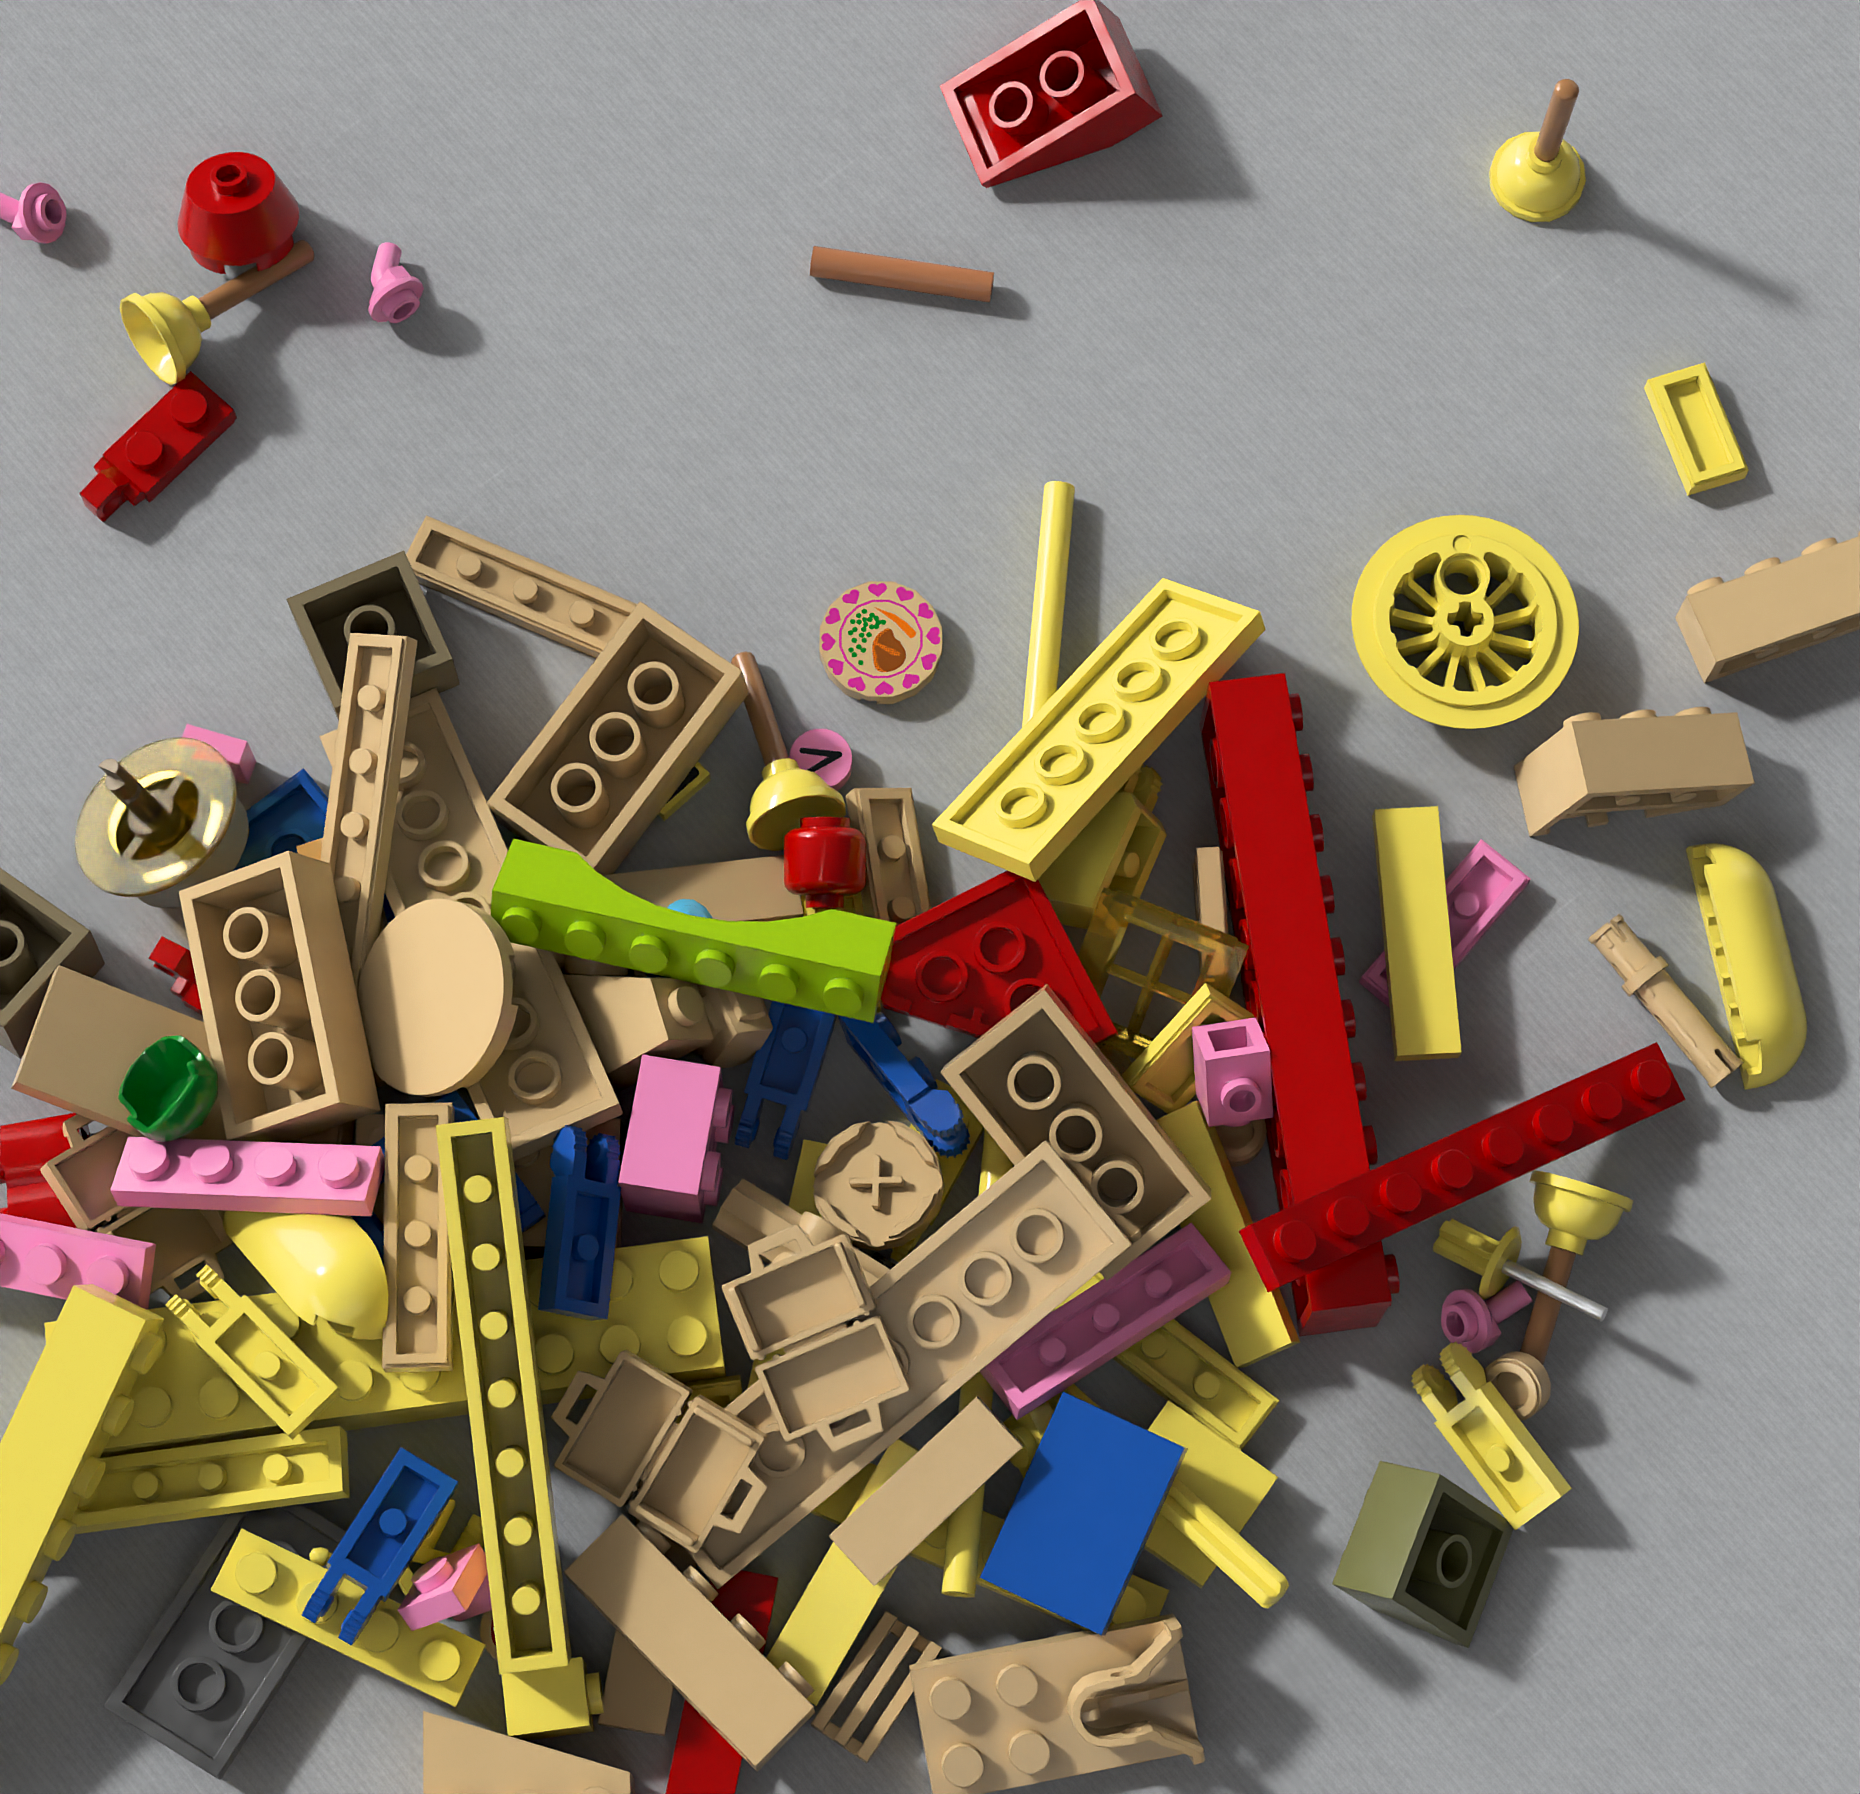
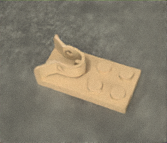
(1056, 1707)

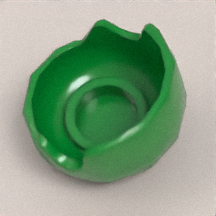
(169, 1089)

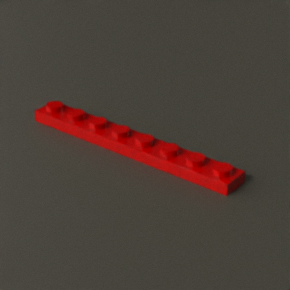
(1460, 1167)

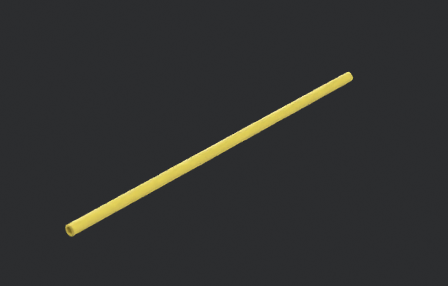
(1041, 684)

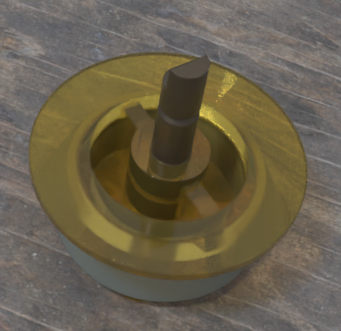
(161, 822)

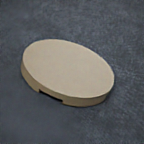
(437, 997)

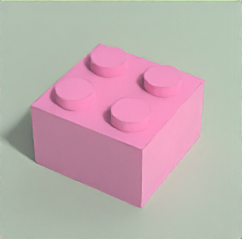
(673, 1139)

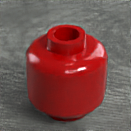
(824, 861)

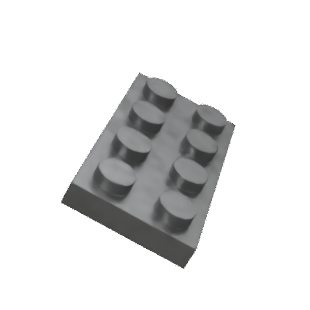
(211, 1661)

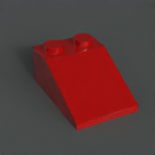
(1051, 95)

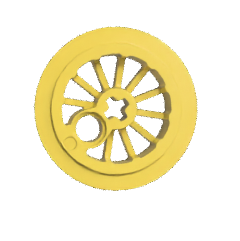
(1479, 550)

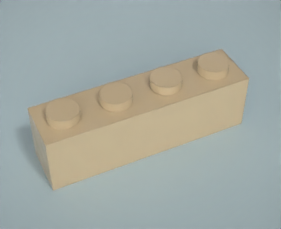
(1773, 608)
(690, 1641)

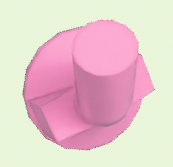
(37, 215)
(395, 290)
(1476, 1322)

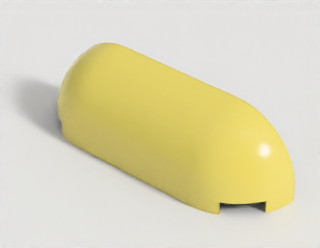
(1750, 961)
(317, 1266)

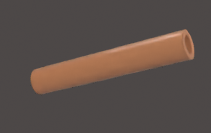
(901, 274)

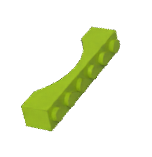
(812, 961)

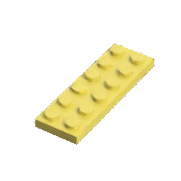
(1098, 729)

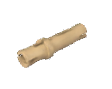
(1665, 1000)

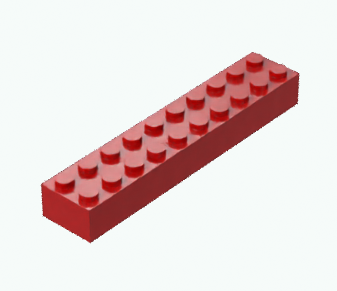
(1292, 977)

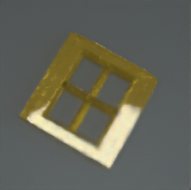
(1105, 936)

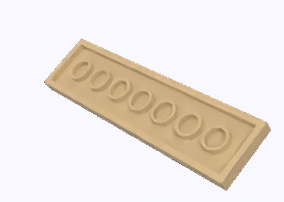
(454, 851)
(948, 1317)

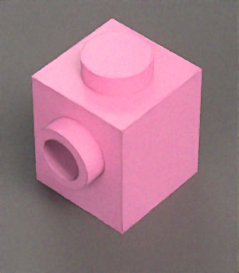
(1232, 1072)

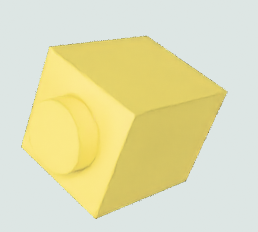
(552, 1701)

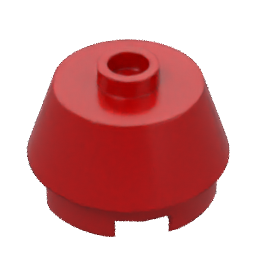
(237, 213)

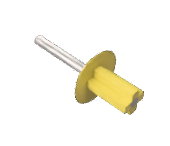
(1497, 1262)

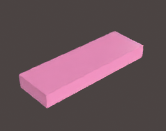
(1476, 899)

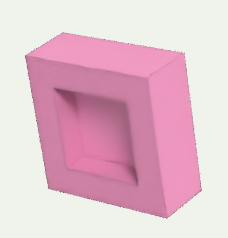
(234, 750)

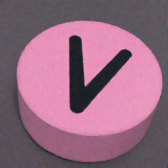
(824, 754)

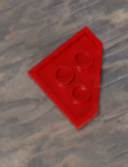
(985, 957)

